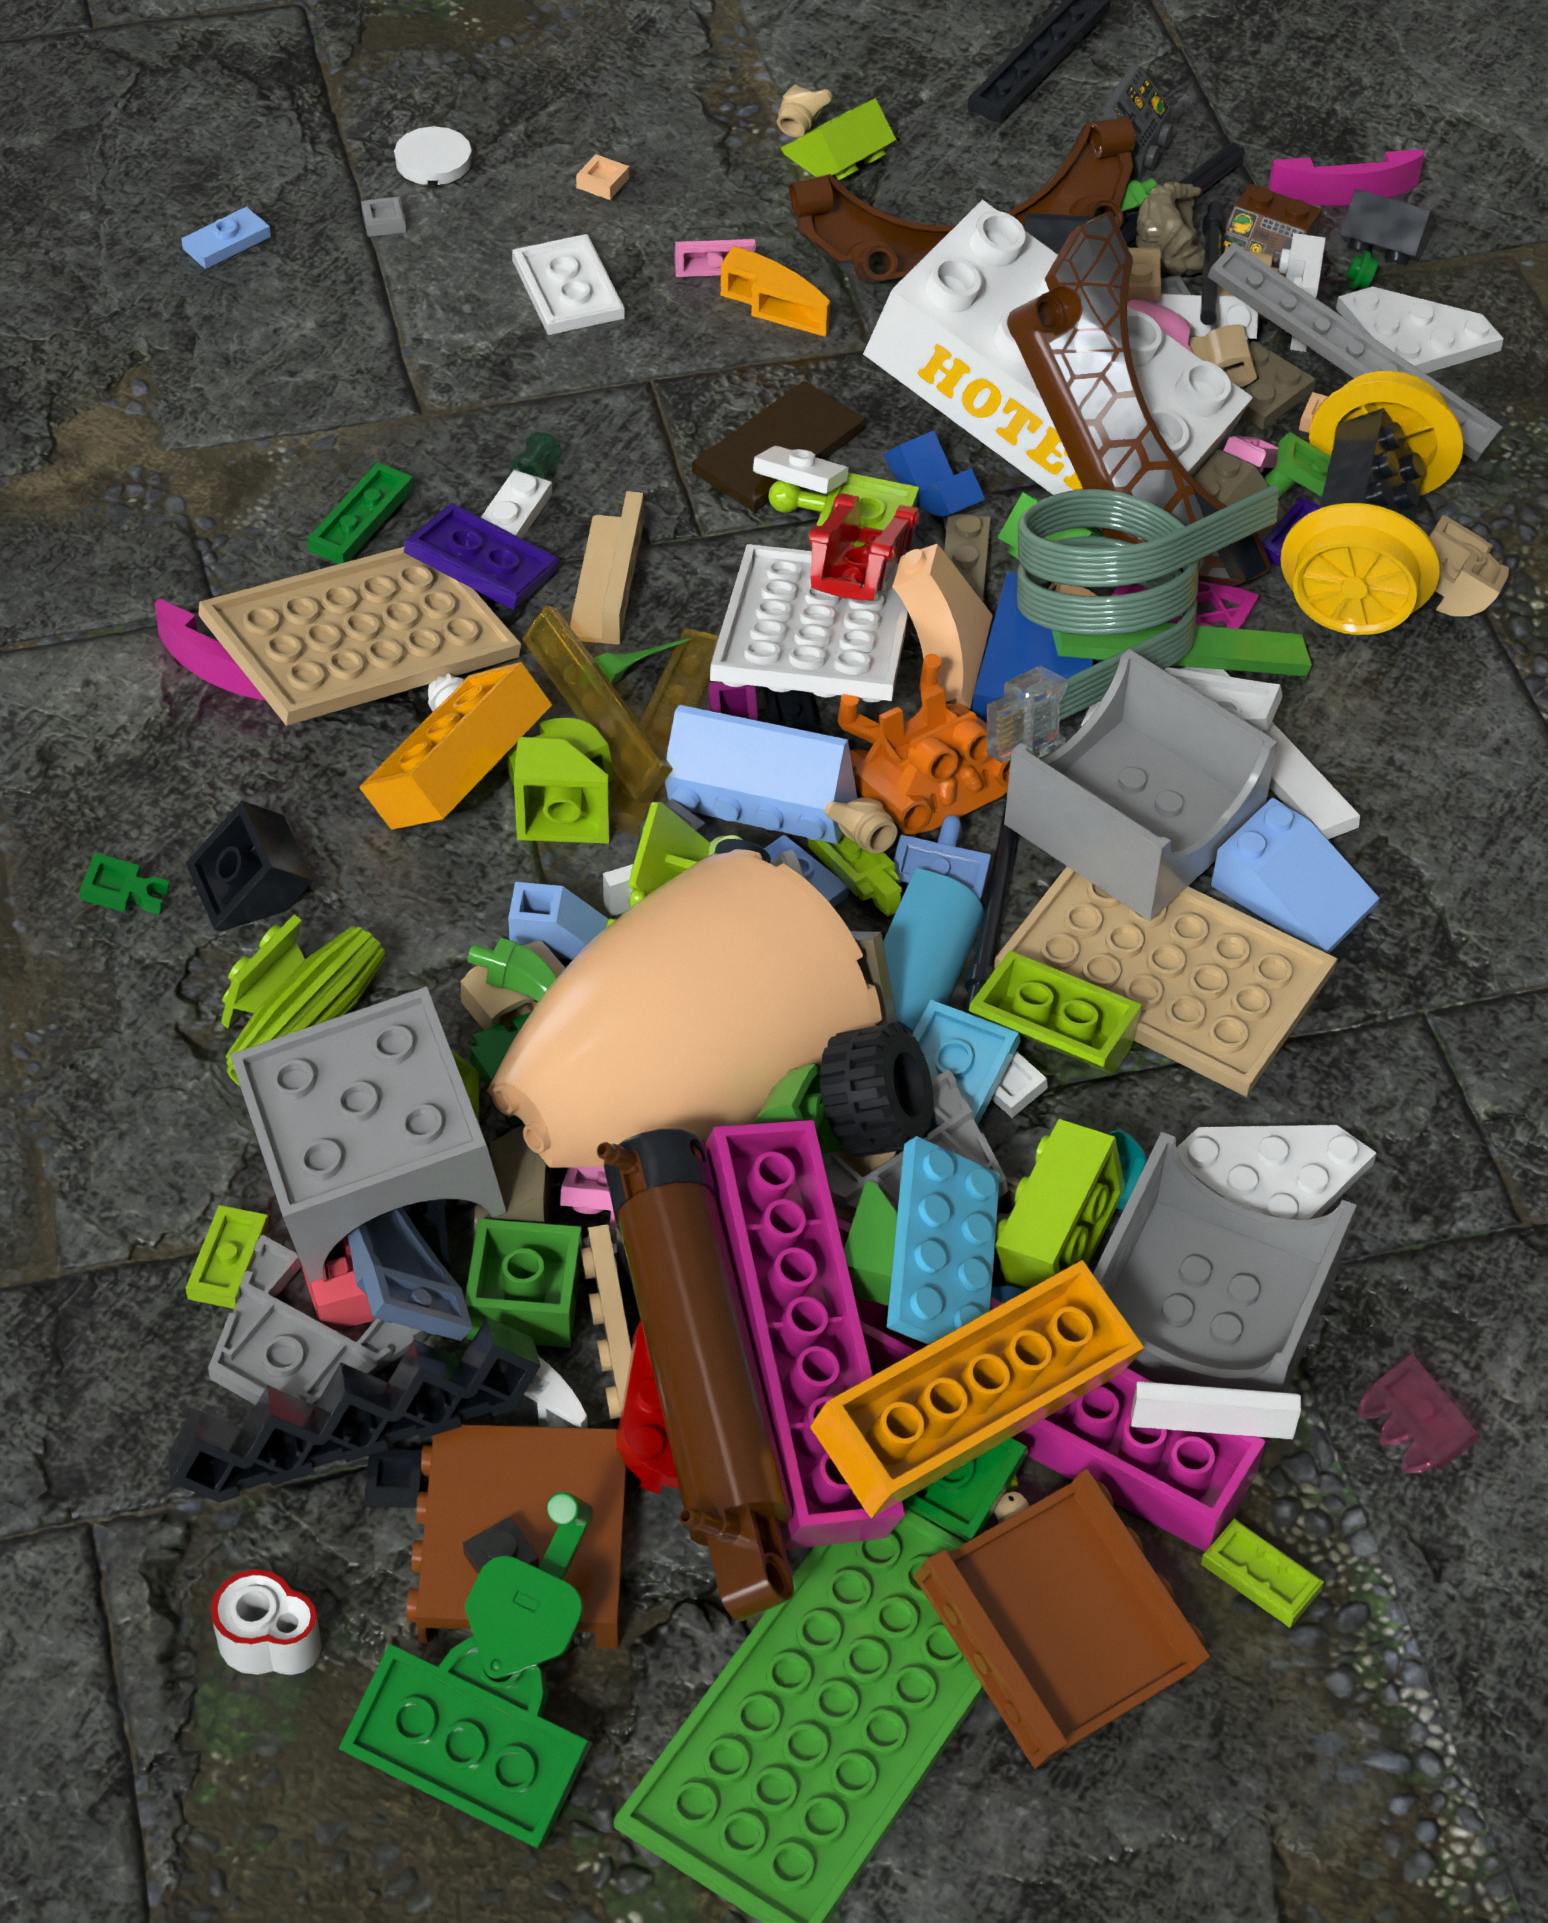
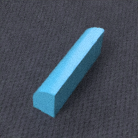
(929, 942)

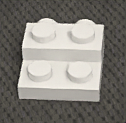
(1303, 268)

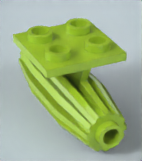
(295, 991)

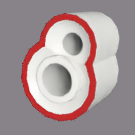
(265, 1624)

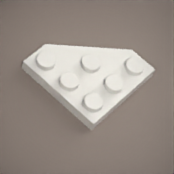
(1419, 329)
(1277, 1168)

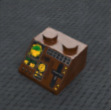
(1267, 220)

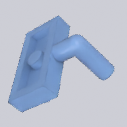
(944, 858)

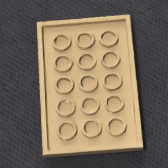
(355, 633)
(1209, 978)

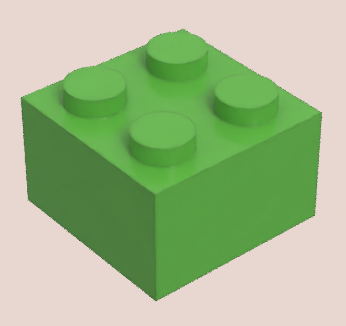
(525, 1279)

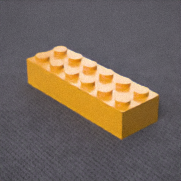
(975, 1388)

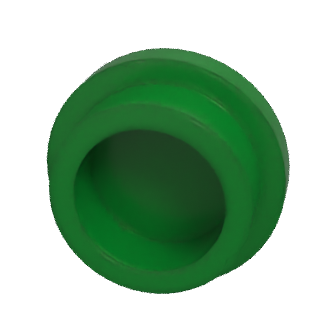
(1361, 270)

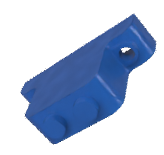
(1016, 648)

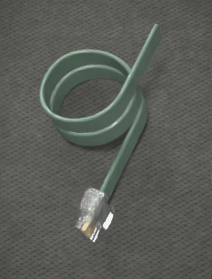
(1041, 698)

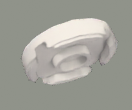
(433, 155)

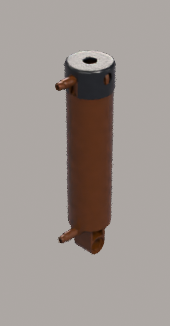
(703, 1363)

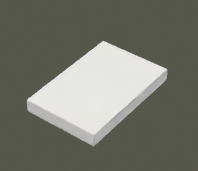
(568, 284)

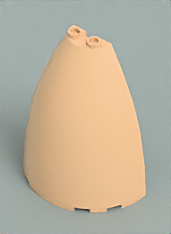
(685, 1011)

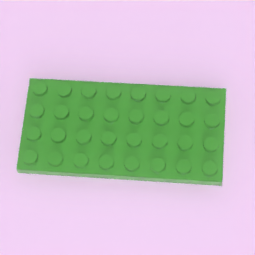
(812, 1734)

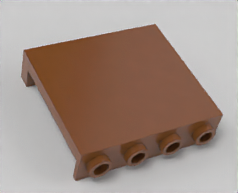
(512, 1471)
(1062, 1618)

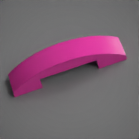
(1337, 183)
(199, 652)

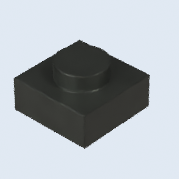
(498, 1541)

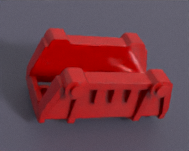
(842, 567)

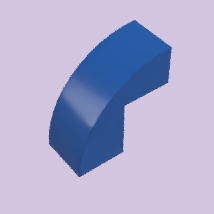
(925, 466)

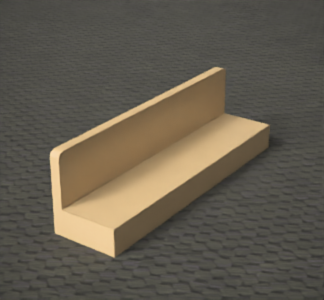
(608, 573)

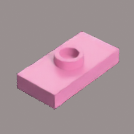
(1253, 451)

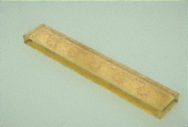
(683, 684)
(597, 702)

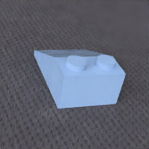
(1292, 877)

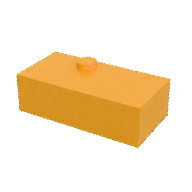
(455, 746)

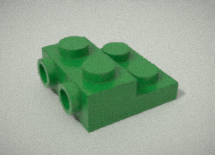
(969, 1494)

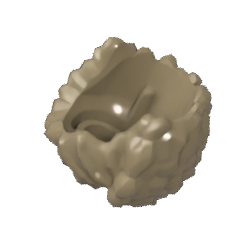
(1168, 225)

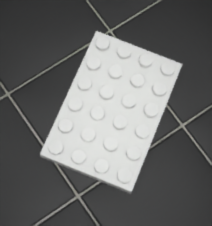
(805, 639)

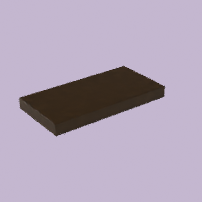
(797, 420)

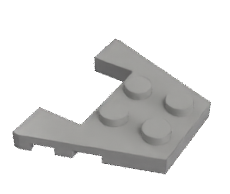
(955, 1133)
(287, 1349)

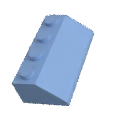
(758, 773)

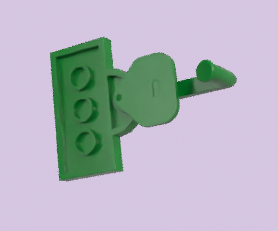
(481, 1738)

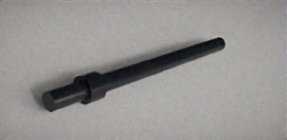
(1213, 229)
(989, 931)

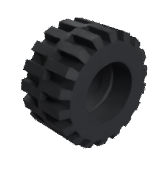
(876, 1089)

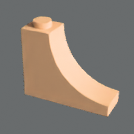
(946, 618)

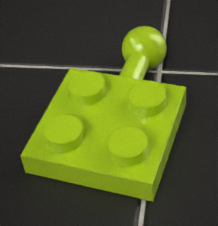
(876, 497)

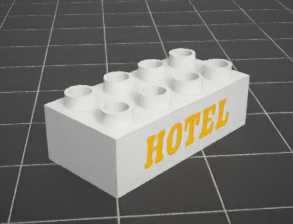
(953, 348)

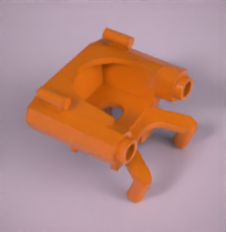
(926, 764)

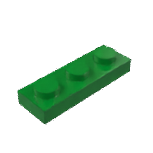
(360, 513)

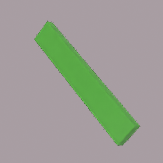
(1212, 648)

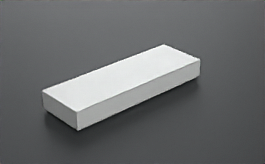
(1215, 1410)

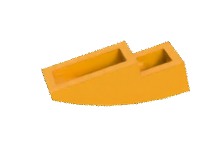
(774, 292)

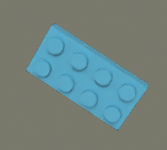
(942, 1242)

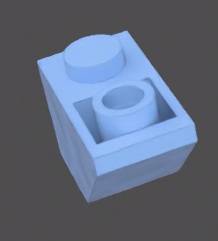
(553, 917)

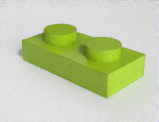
(226, 1256)

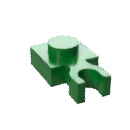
(117, 882)

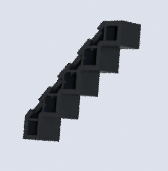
(354, 1415)

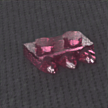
(1419, 1413)

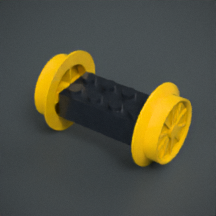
(1360, 555)

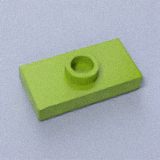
(1262, 1573)

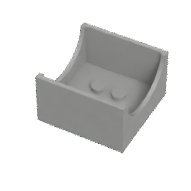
(1142, 787)
(363, 1122)
(1215, 1285)

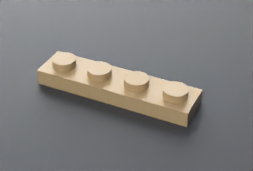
(608, 1310)

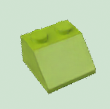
(843, 142)
(559, 793)

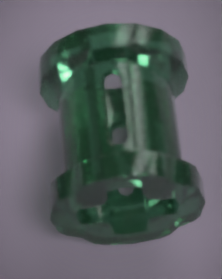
(540, 453)

